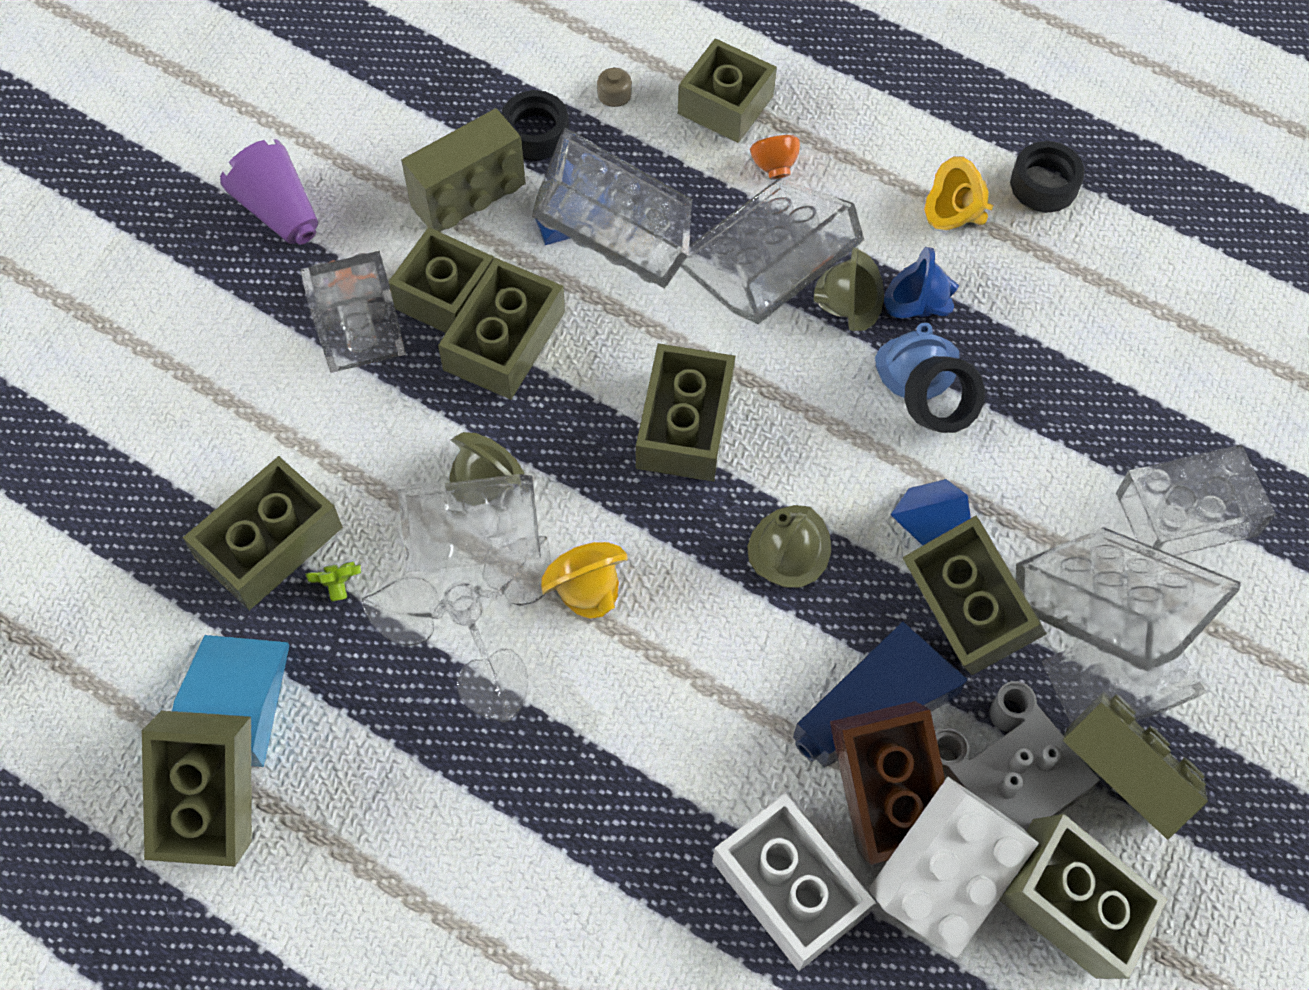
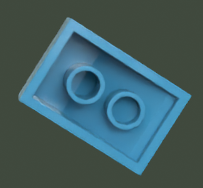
(236, 680)

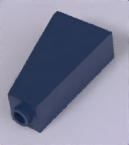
(893, 674)

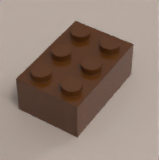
(887, 773)

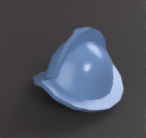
(904, 353)

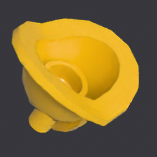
(957, 195)
(586, 578)

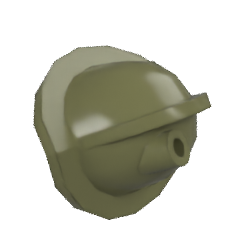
(852, 291)
(481, 459)
(790, 547)

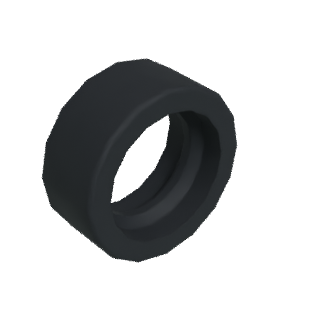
(541, 104)
(1050, 155)
(971, 399)

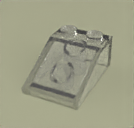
(1085, 672)

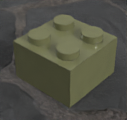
(726, 90)
(437, 278)

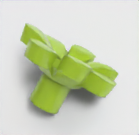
(335, 578)

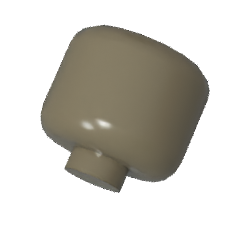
(614, 87)

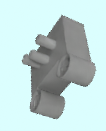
(1028, 769)

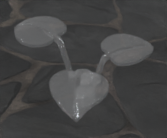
(406, 612)

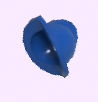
(921, 289)

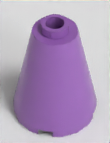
(271, 190)

